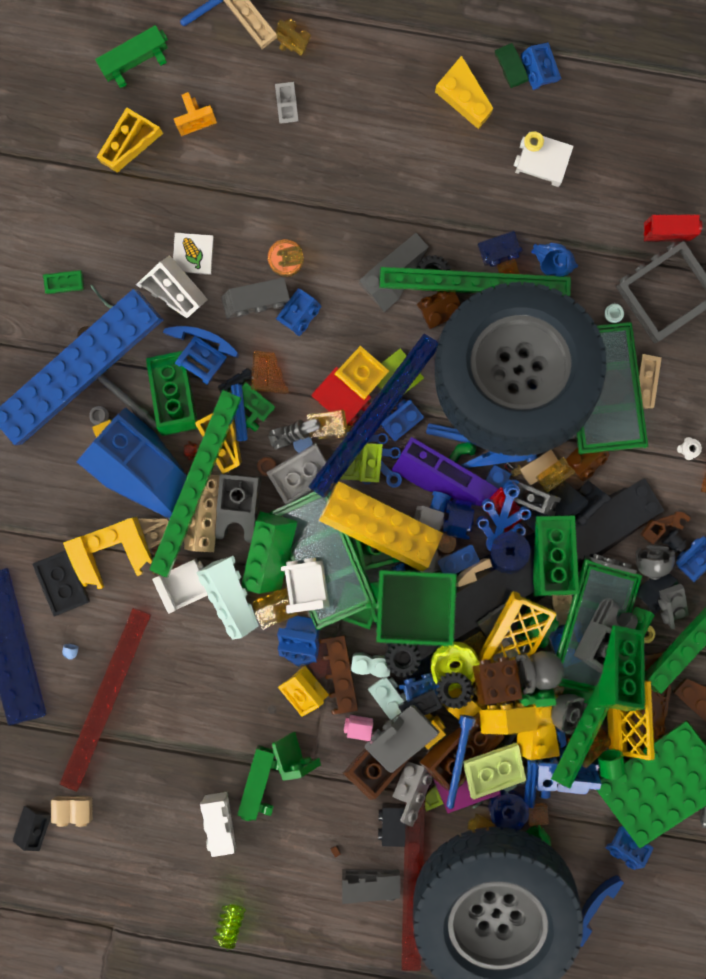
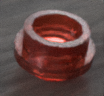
(190, 450)

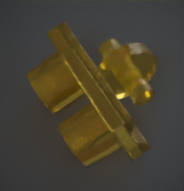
(290, 38)
(555, 475)

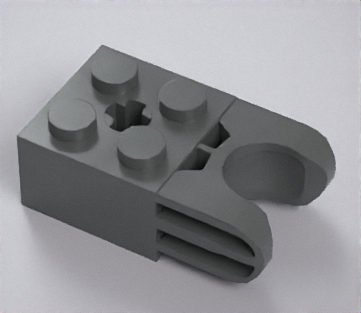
(237, 510)
(596, 638)

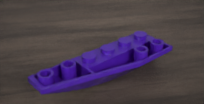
(438, 473)

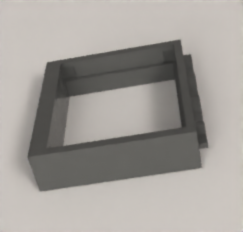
(637, 309)

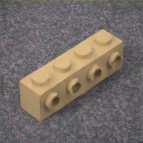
(203, 525)

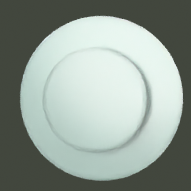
(614, 313)

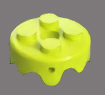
(458, 652)

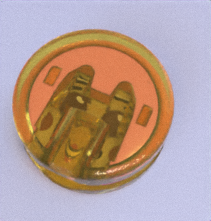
(285, 258)

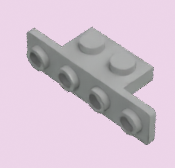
(412, 790)

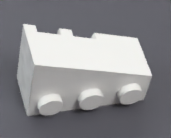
(173, 287)
(218, 824)

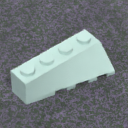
(228, 597)

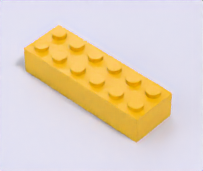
(381, 527)

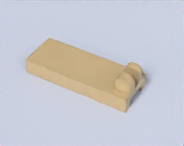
(648, 376)

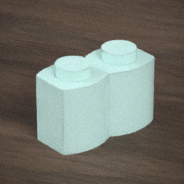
(364, 664)

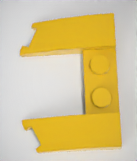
(127, 532)

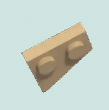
(153, 530)

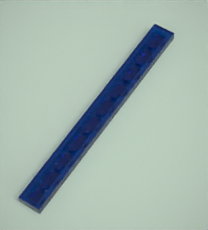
(374, 416)

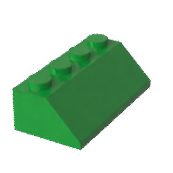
(268, 553)

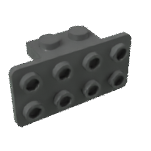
(401, 738)

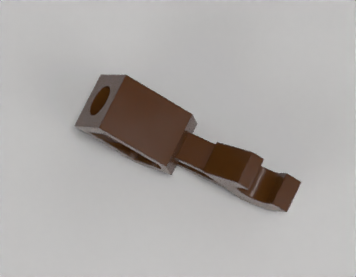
(672, 520)

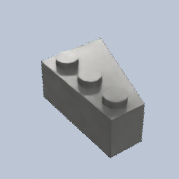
(370, 885)

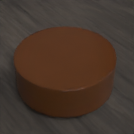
(265, 464)

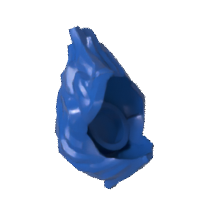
(555, 259)

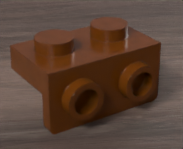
(438, 307)
(586, 463)

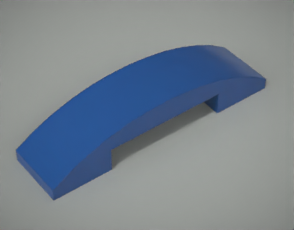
(180, 331)
(610, 888)

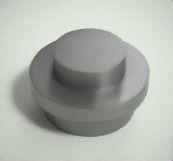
(98, 415)

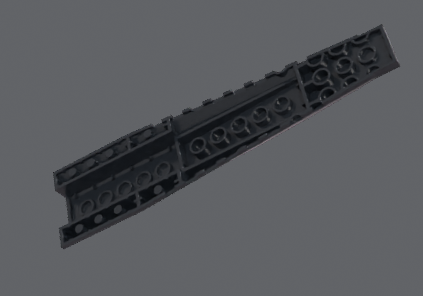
(606, 528)

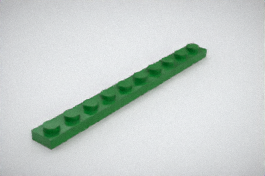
(461, 280)
(195, 483)
(589, 723)

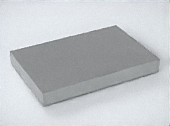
(297, 473)

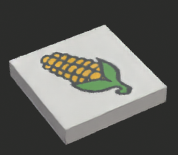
(194, 252)

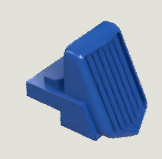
(299, 641)
(586, 778)

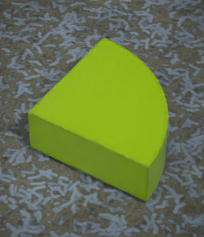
(432, 799)

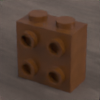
(497, 681)

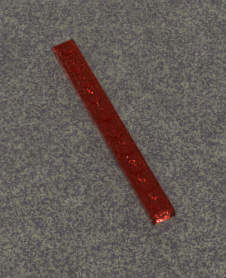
(105, 699)
(412, 866)

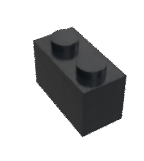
(393, 830)

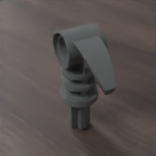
(286, 435)

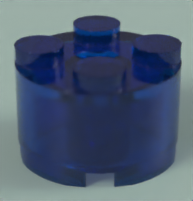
(460, 518)
(510, 541)
(517, 815)

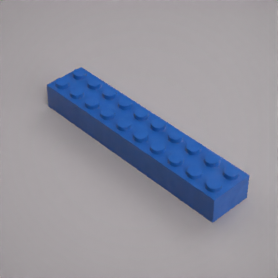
(77, 366)

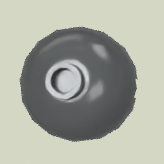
(655, 561)
(567, 712)

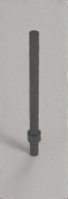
(141, 413)

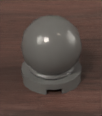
(539, 671)

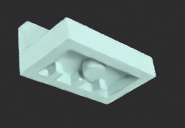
(387, 696)

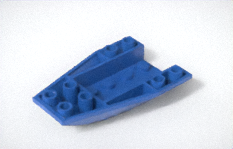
(135, 464)

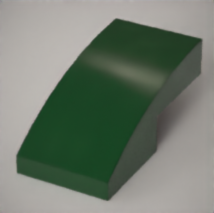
(511, 64)

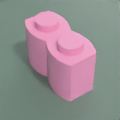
(358, 727)

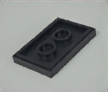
(570, 504)
(60, 583)

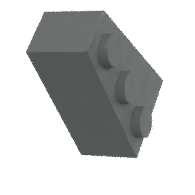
(255, 298)

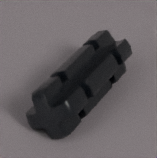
(237, 379)

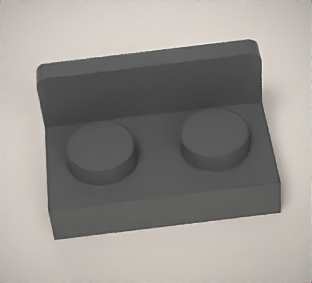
(673, 604)

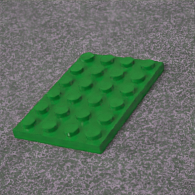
(662, 790)

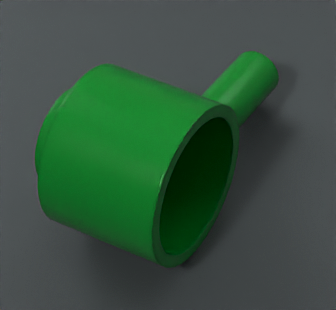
(611, 764)

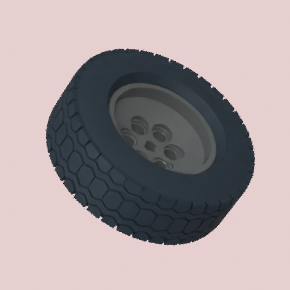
(504, 324)
(534, 941)

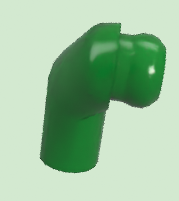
(460, 449)

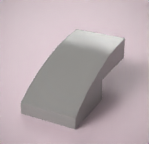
(286, 102)

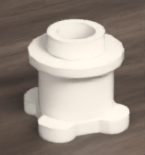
(684, 448)

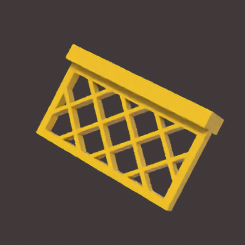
(504, 623)
(619, 735)

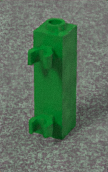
(133, 53)
(256, 783)

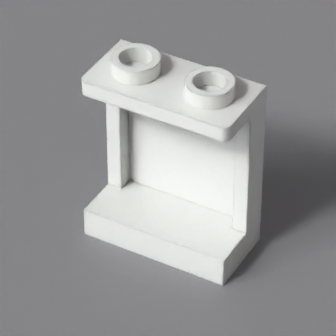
(547, 163)
(306, 585)
(181, 586)

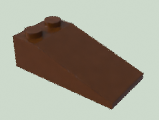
(442, 757)
(369, 774)

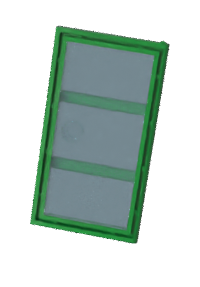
(619, 413)
(344, 573)
(595, 585)

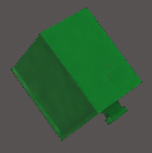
(415, 607)

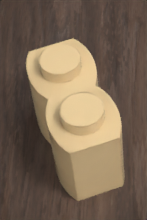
(71, 810)

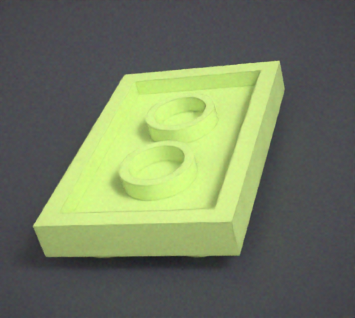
(494, 771)

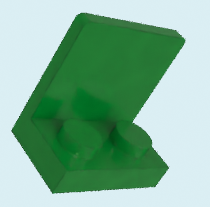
(290, 758)

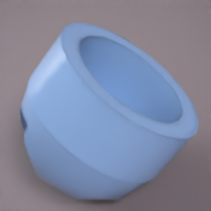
(70, 651)

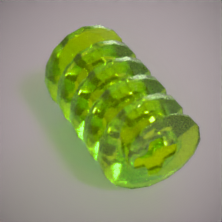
(230, 925)

